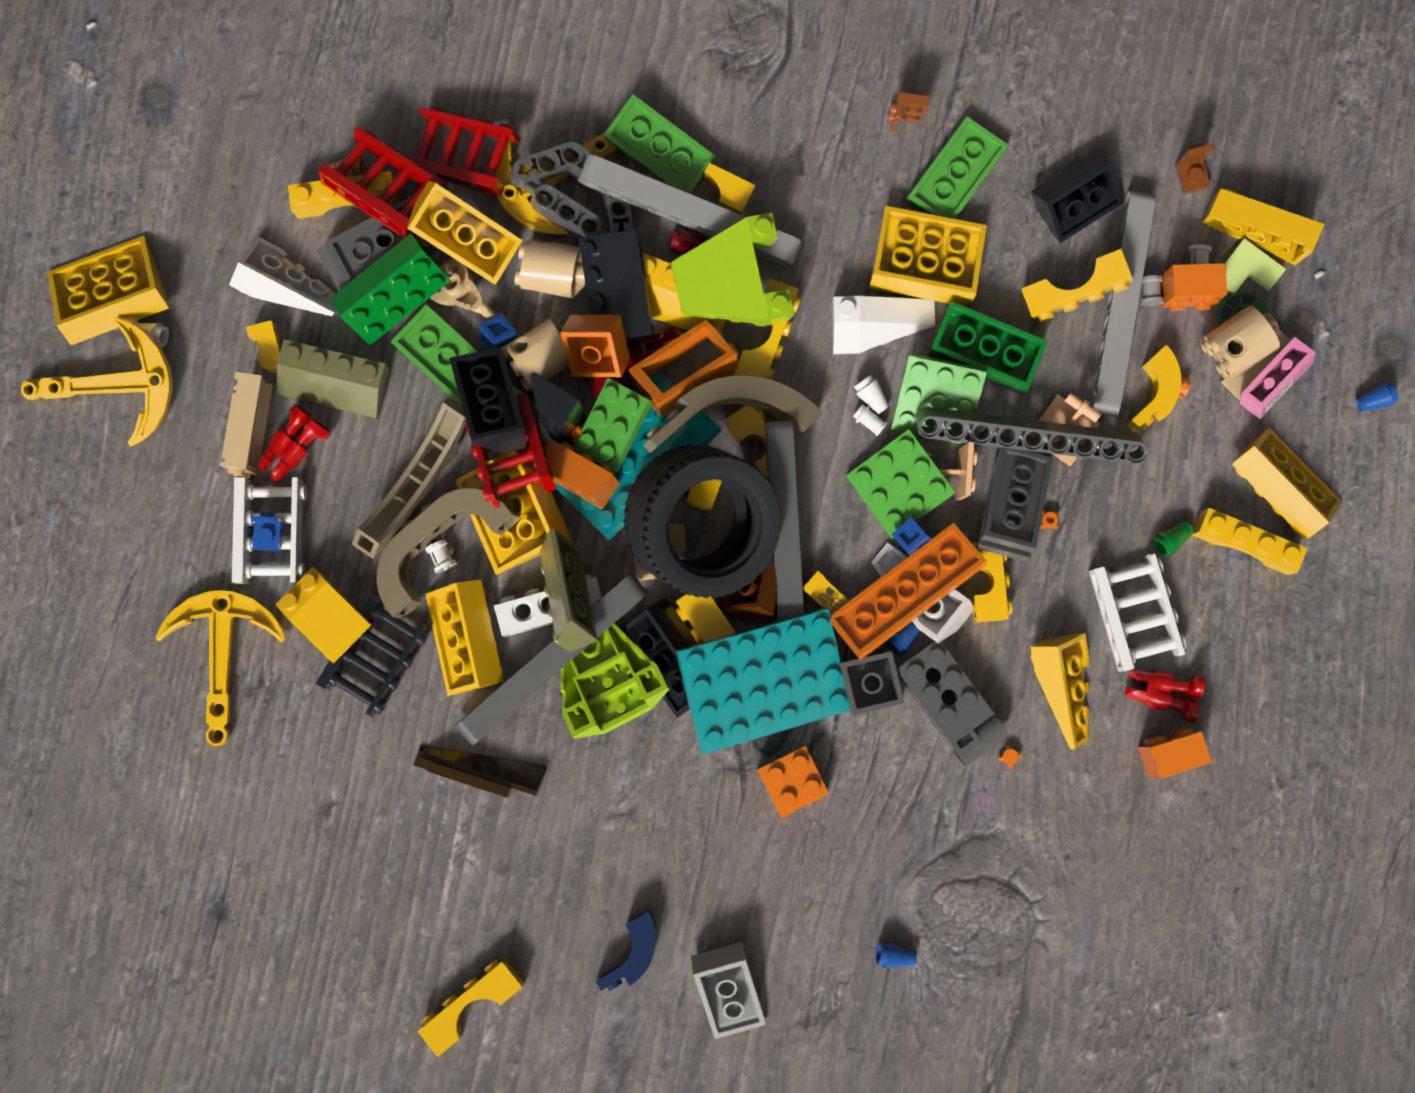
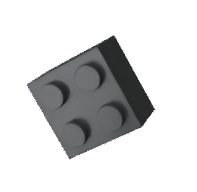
(871, 683)

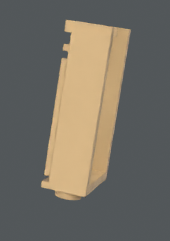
(247, 425)

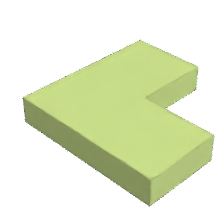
(1252, 263)

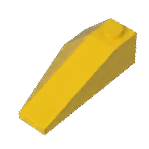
(1061, 673)

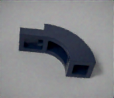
(643, 937)

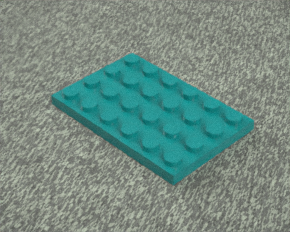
(696, 431)
(763, 680)

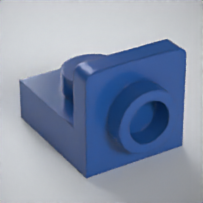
(267, 532)

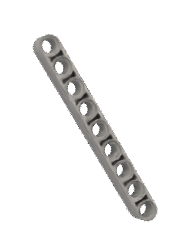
(675, 205)
(1123, 306)

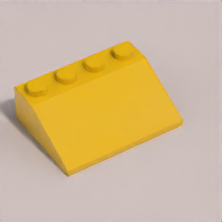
(928, 256)
(106, 287)
(531, 503)

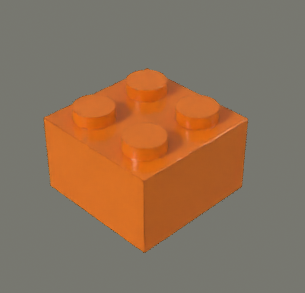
(1193, 286)
(595, 345)
(1174, 754)
(793, 781)

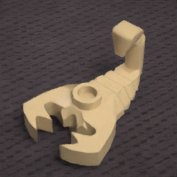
(462, 290)

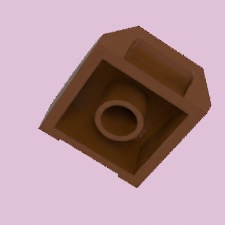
(754, 600)

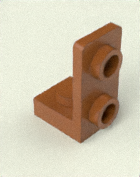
(1192, 169)

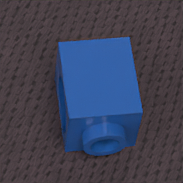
(496, 332)
(911, 536)

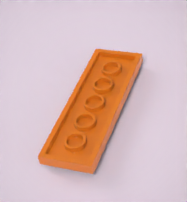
(907, 591)

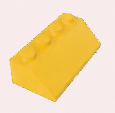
(462, 232)
(664, 297)
(1287, 484)
(464, 637)

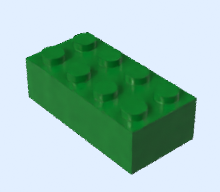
(390, 289)
(986, 343)

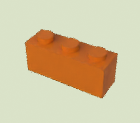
(581, 474)

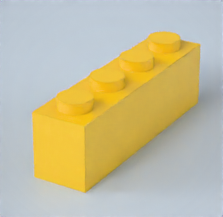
(704, 617)

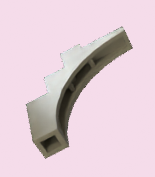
(416, 481)

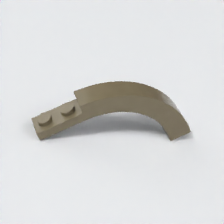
(746, 390)

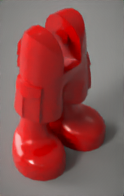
(286, 448)
(1159, 688)

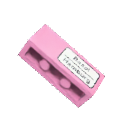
(1277, 378)

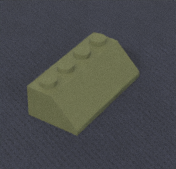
(331, 379)
(567, 593)

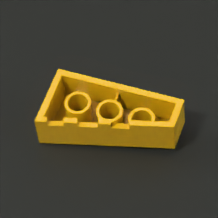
(1263, 225)

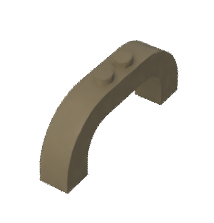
(420, 532)

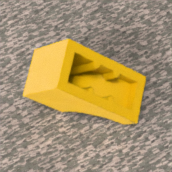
(733, 191)

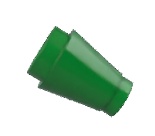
(1173, 538)

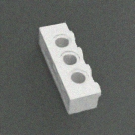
(507, 609)

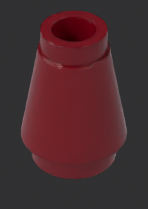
(684, 241)

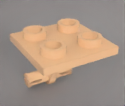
(1071, 412)
(964, 480)

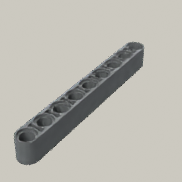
(1040, 443)
(787, 554)
(546, 663)

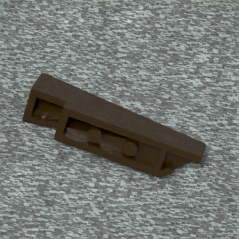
(482, 771)

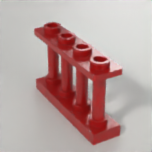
(465, 175)
(357, 192)
(534, 453)

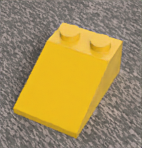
(323, 614)

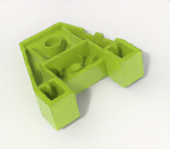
(724, 277)

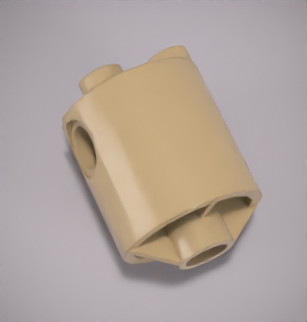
(550, 268)
(1250, 337)
(537, 351)

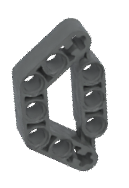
(533, 184)

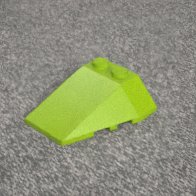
(609, 685)

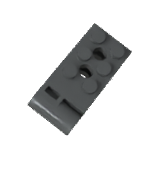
(360, 247)
(1015, 503)
(967, 721)

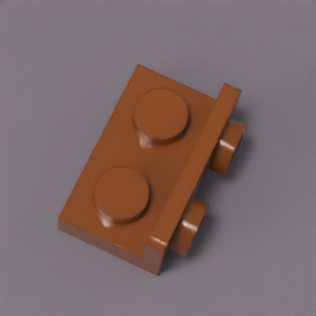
(909, 107)

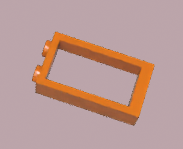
(724, 365)

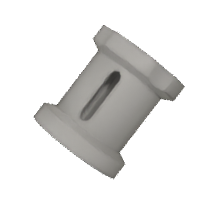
(1152, 290)

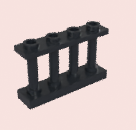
(331, 674)

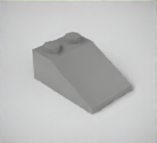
(728, 990)

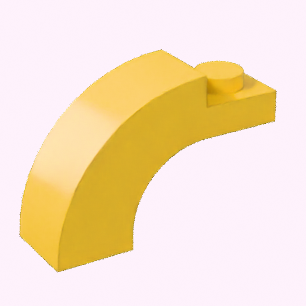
(1166, 388)

